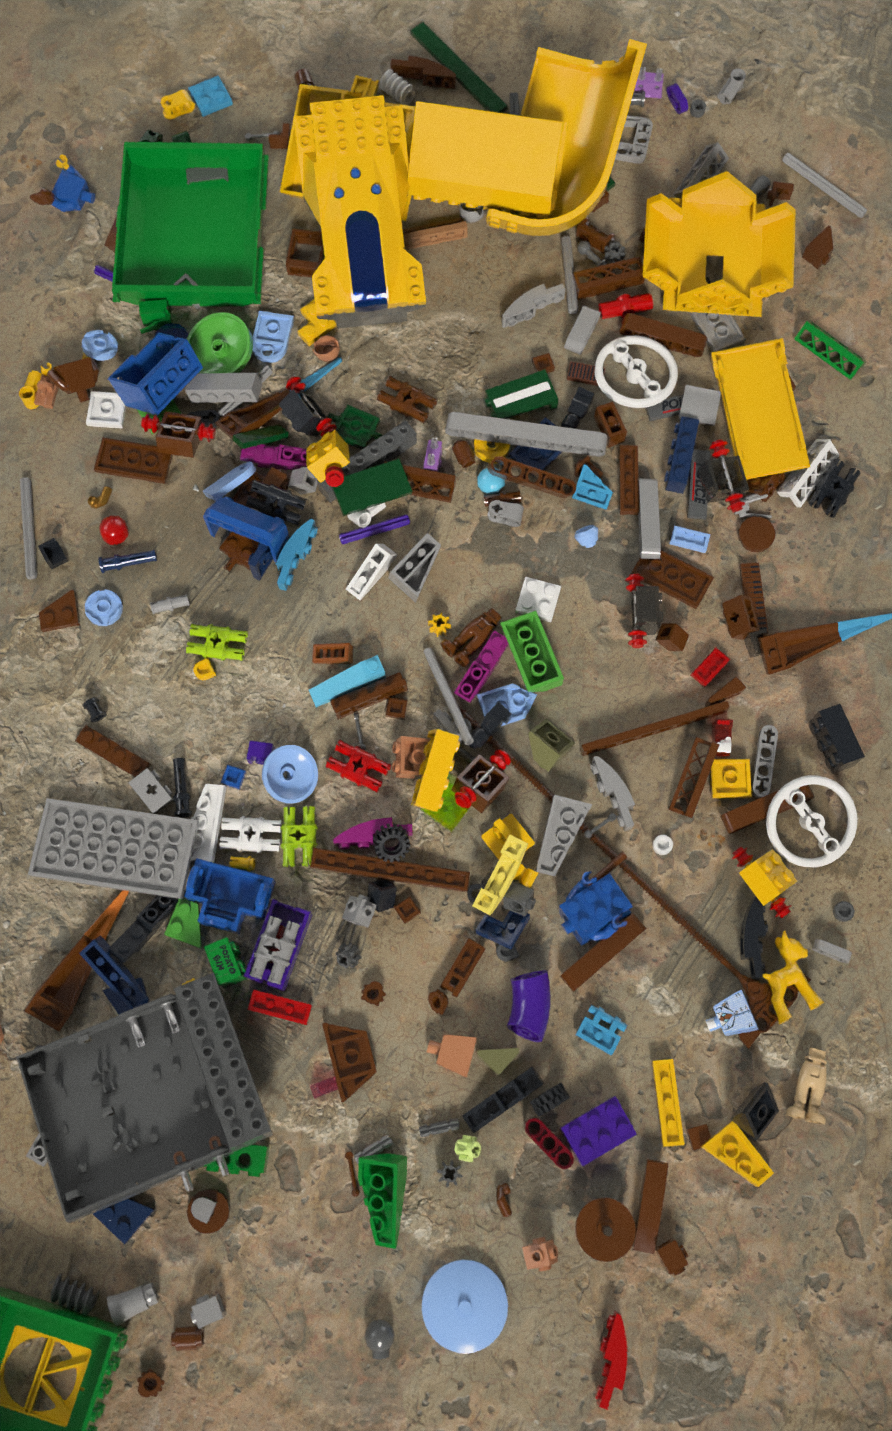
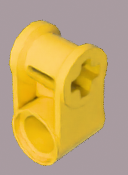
(179, 103)

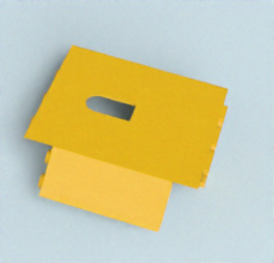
(723, 221)

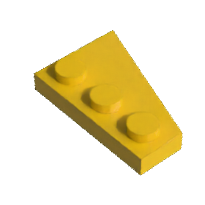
(739, 1154)

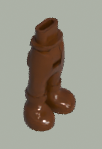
(479, 629)

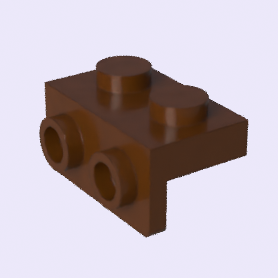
(765, 484)

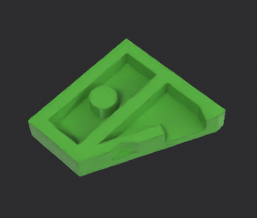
(185, 924)

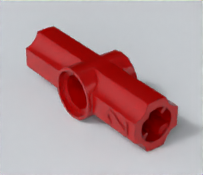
(625, 304)

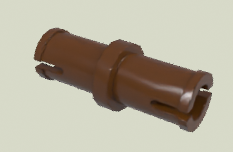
(512, 497)

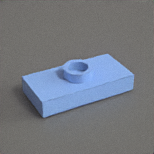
(689, 539)

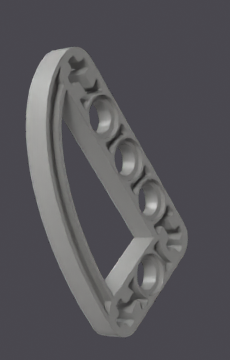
(636, 147)

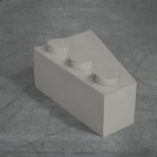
(415, 566)

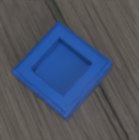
(233, 777)

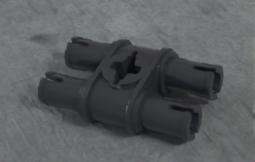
(840, 494)
(283, 498)

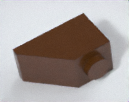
(820, 249)

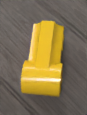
(30, 389)

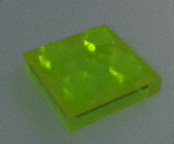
(450, 812)

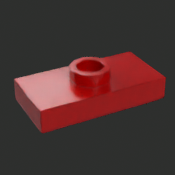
(710, 667)

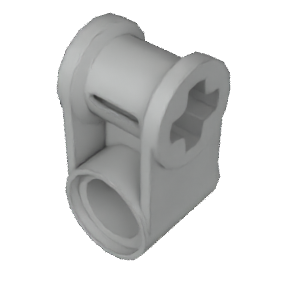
(507, 514)

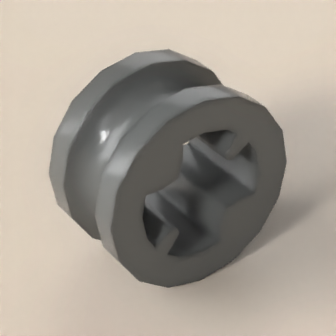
(697, 104)

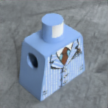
(733, 1015)

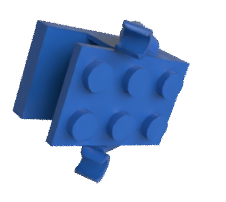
(595, 909)

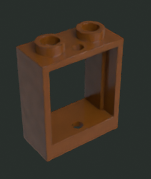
(302, 267)

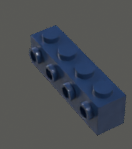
(682, 454)

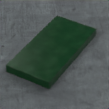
(372, 487)

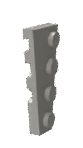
(560, 831)

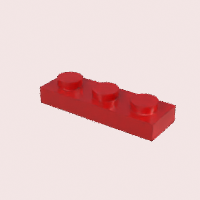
(280, 1007)

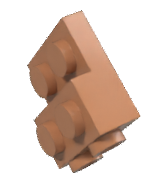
(408, 756)

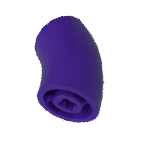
(530, 1005)

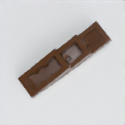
(650, 1206)

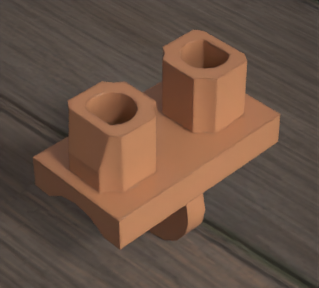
(46, 393)

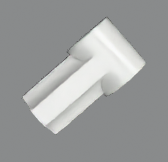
(363, 517)

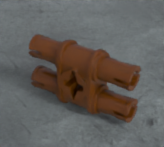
(412, 397)

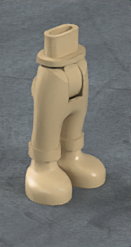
(812, 1076)

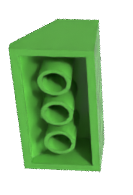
(532, 652)

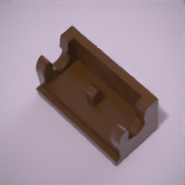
(594, 236)

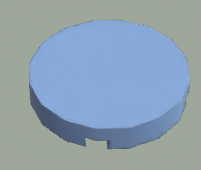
(99, 345)
(103, 607)

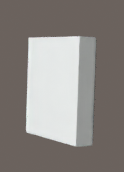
(105, 410)

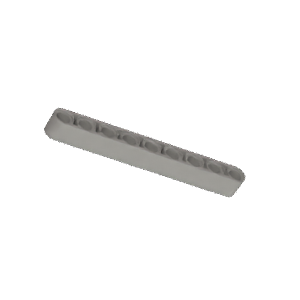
(526, 434)

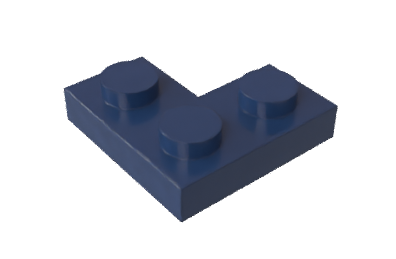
(503, 932)

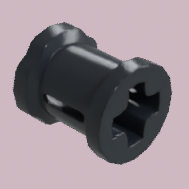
(94, 709)

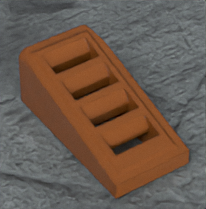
(348, 655)

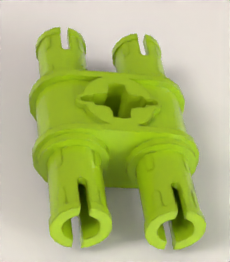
(212, 634)
(290, 830)

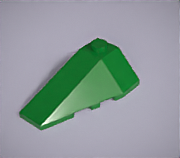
(384, 1185)

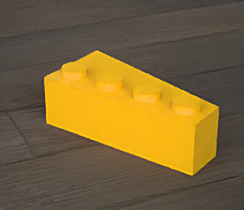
(435, 770)

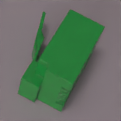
(154, 314)

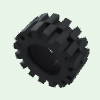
(394, 852)
(549, 1099)

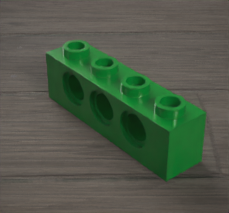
(257, 1165)

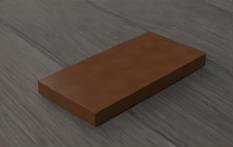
(132, 460)
(675, 578)

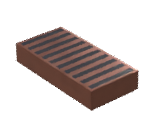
(582, 373)

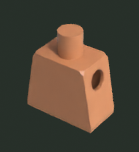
(454, 1053)

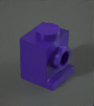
(259, 751)

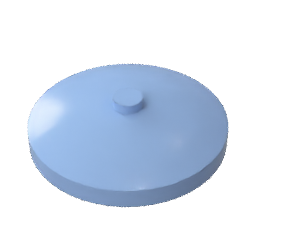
(464, 1306)

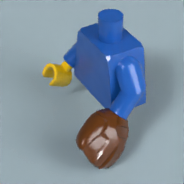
(69, 191)

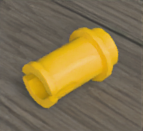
(242, 863)

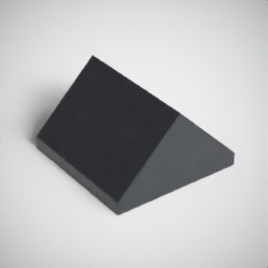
(756, 1111)

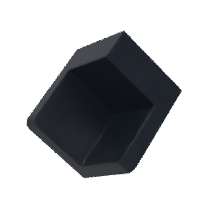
(53, 553)
(382, 894)

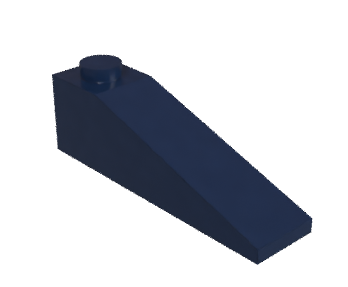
(114, 973)

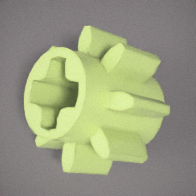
(467, 1148)

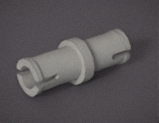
(169, 604)

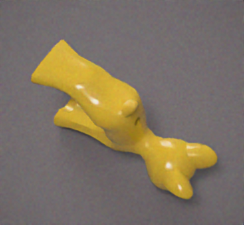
(791, 952)

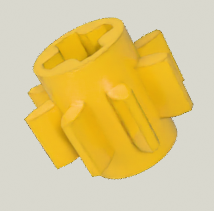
(434, 623)

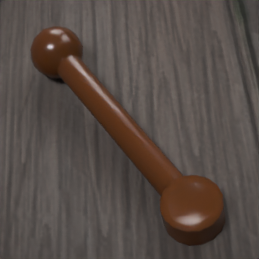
(349, 1156)

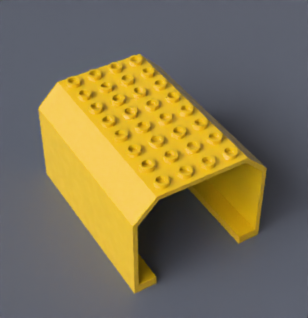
(486, 159)

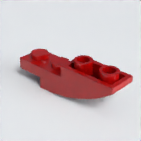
(615, 1350)

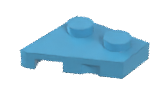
(592, 490)

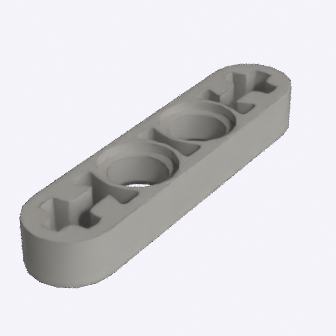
(767, 762)

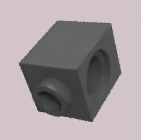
(519, 899)

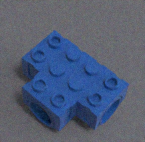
(228, 894)

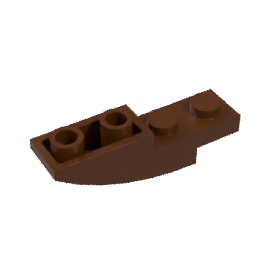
(430, 72)

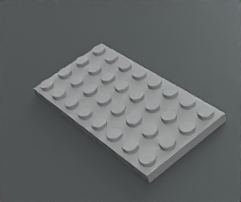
(114, 848)

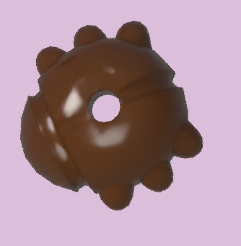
(373, 988)
(438, 1001)
(149, 1388)

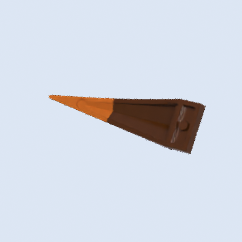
(61, 989)

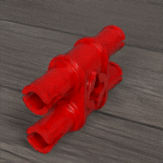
(360, 775)

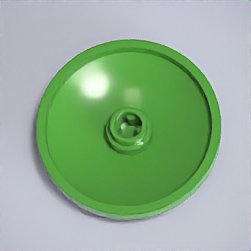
(221, 343)

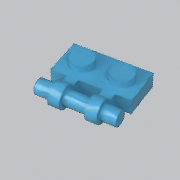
(598, 1035)

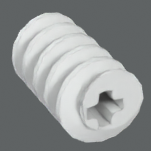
(397, 88)

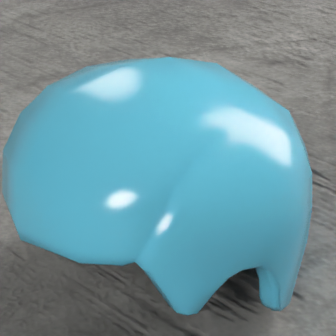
(488, 483)

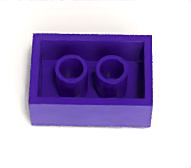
(598, 1131)

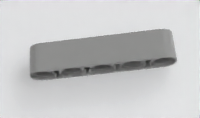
(649, 519)

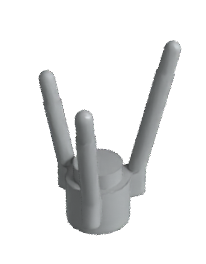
(748, 499)

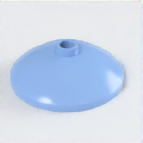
(301, 774)

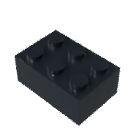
(836, 739)

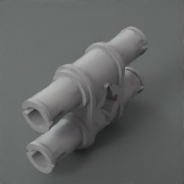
(279, 958)

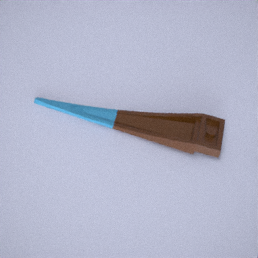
(258, 413)
(792, 646)

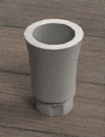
(131, 1302)

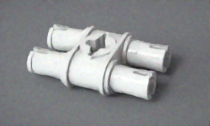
(256, 842)

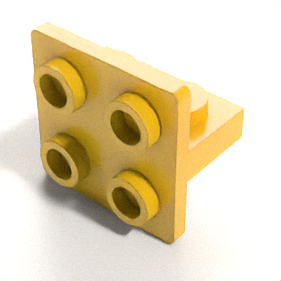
(499, 833)

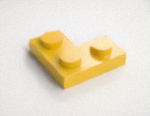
(316, 327)

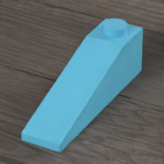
(348, 681)

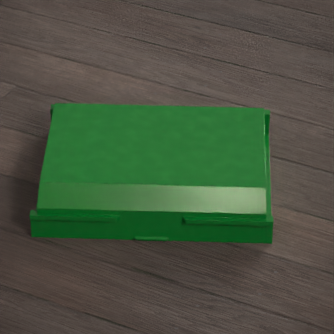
(191, 229)

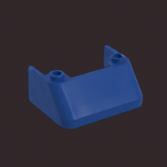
(248, 523)

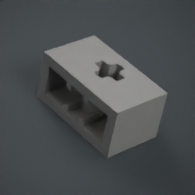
(141, 784)

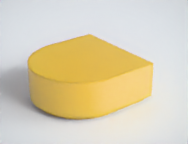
(203, 670)

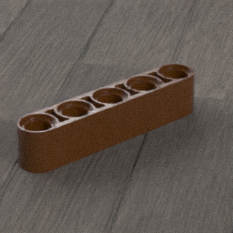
(668, 335)
(540, 475)
(757, 810)
(602, 953)

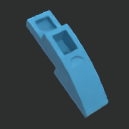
(296, 547)

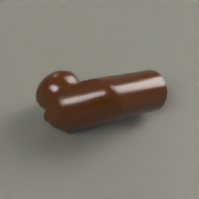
(501, 1200)

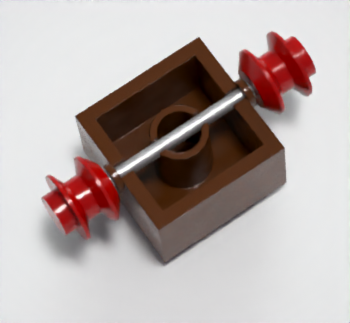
(178, 433)
(482, 781)

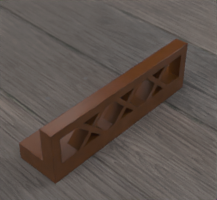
(614, 282)
(430, 478)
(369, 695)
(700, 781)

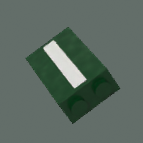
(521, 396)

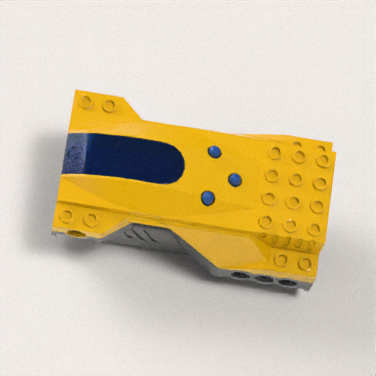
(357, 189)

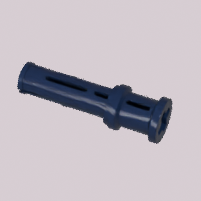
(118, 562)

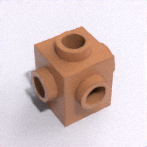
(540, 1254)

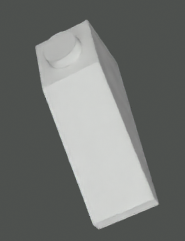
(371, 570)

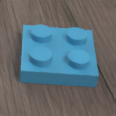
(210, 96)

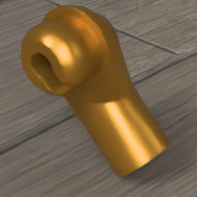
(96, 502)

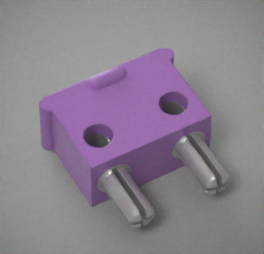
(650, 83)
(433, 455)

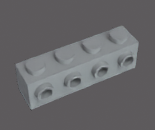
(224, 387)

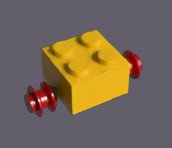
(328, 458)
(766, 878)

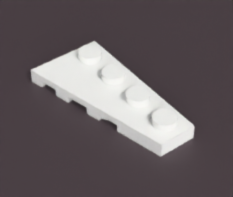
(209, 816)

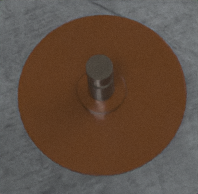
(605, 1229)

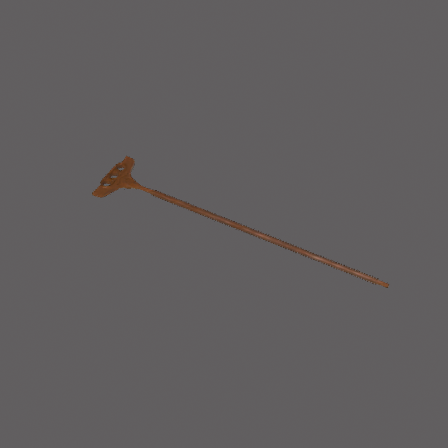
(758, 993)

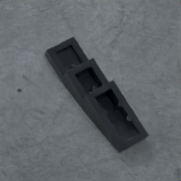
(503, 1099)

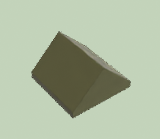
(497, 1059)

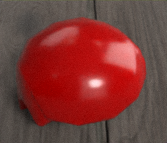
(113, 530)

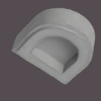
(203, 1208)

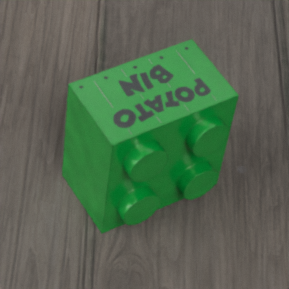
(226, 962)

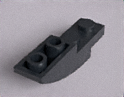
(144, 927)
(752, 929)

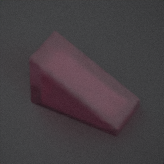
(324, 1087)

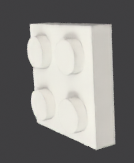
(538, 597)

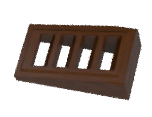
(731, 689)

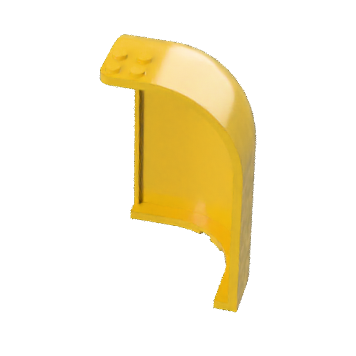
(596, 106)

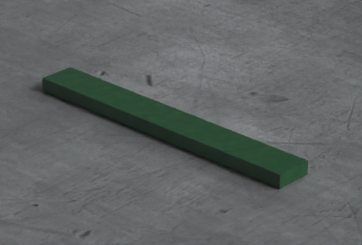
(464, 74)

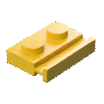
(364, 86)

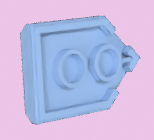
(511, 697)

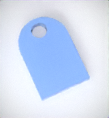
(272, 334)
(230, 481)

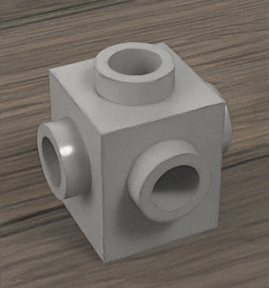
(359, 910)

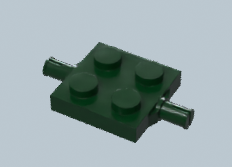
(356, 426)

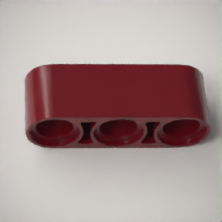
(558, 1147)

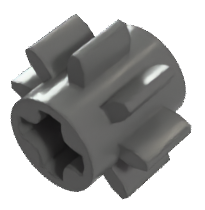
(614, 252)
(348, 955)
(448, 1179)

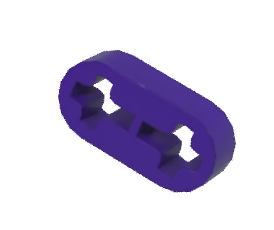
(677, 98)

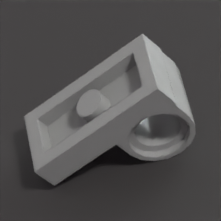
(444, 722)

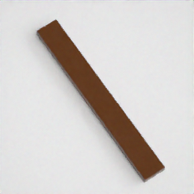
(654, 728)
(392, 871)

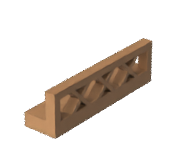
(435, 233)

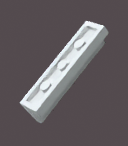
(798, 478)

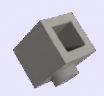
(303, 481)
(207, 1310)

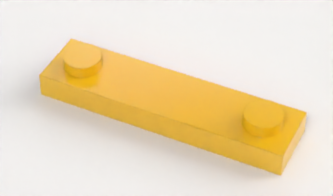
(667, 1103)

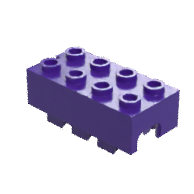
(285, 913)

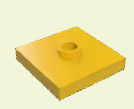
(730, 778)

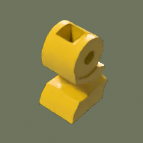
(525, 876)

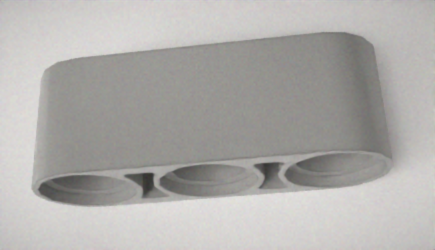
(582, 330)

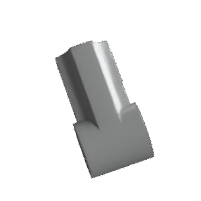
(732, 86)

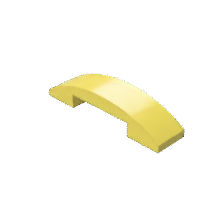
(502, 876)

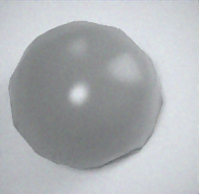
(471, 214)

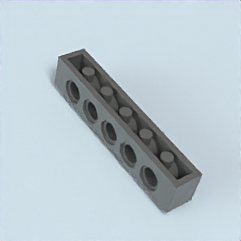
(383, 449)

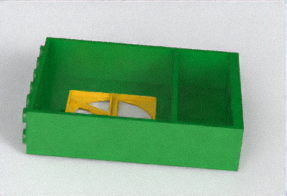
(94, 1354)

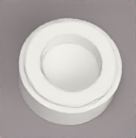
(662, 844)

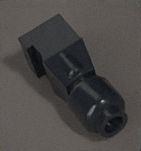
(578, 408)
(490, 725)

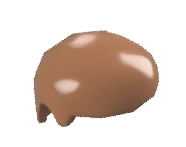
(326, 348)

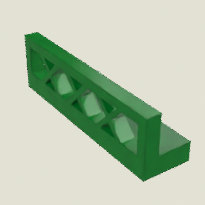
(830, 341)

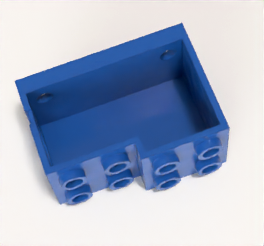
(156, 374)

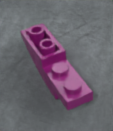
(279, 457)
(482, 667)
(363, 833)

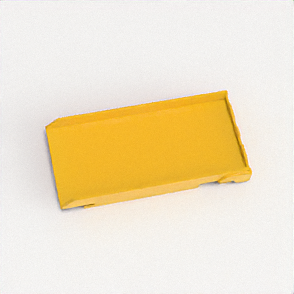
(760, 408)

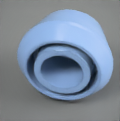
(587, 536)

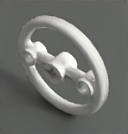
(636, 371)
(836, 849)

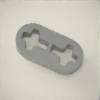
(831, 951)

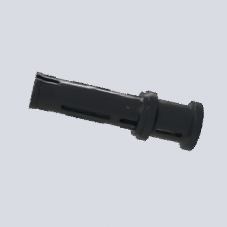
(184, 797)

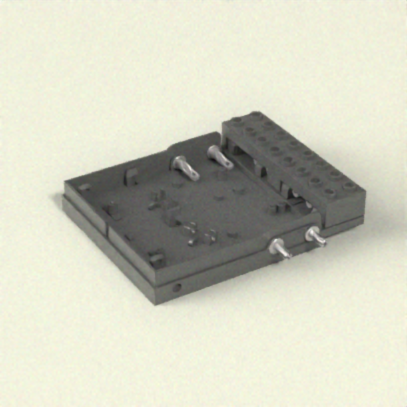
(174, 1090)

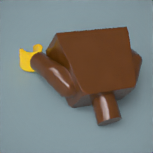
(74, 376)

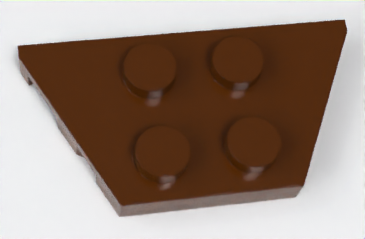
(350, 1058)

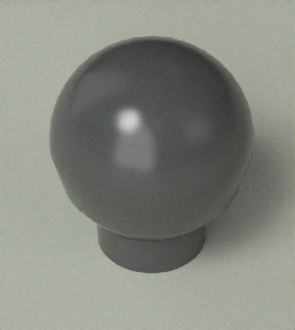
(379, 1338)

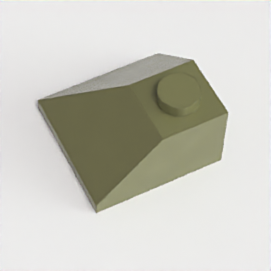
(549, 744)

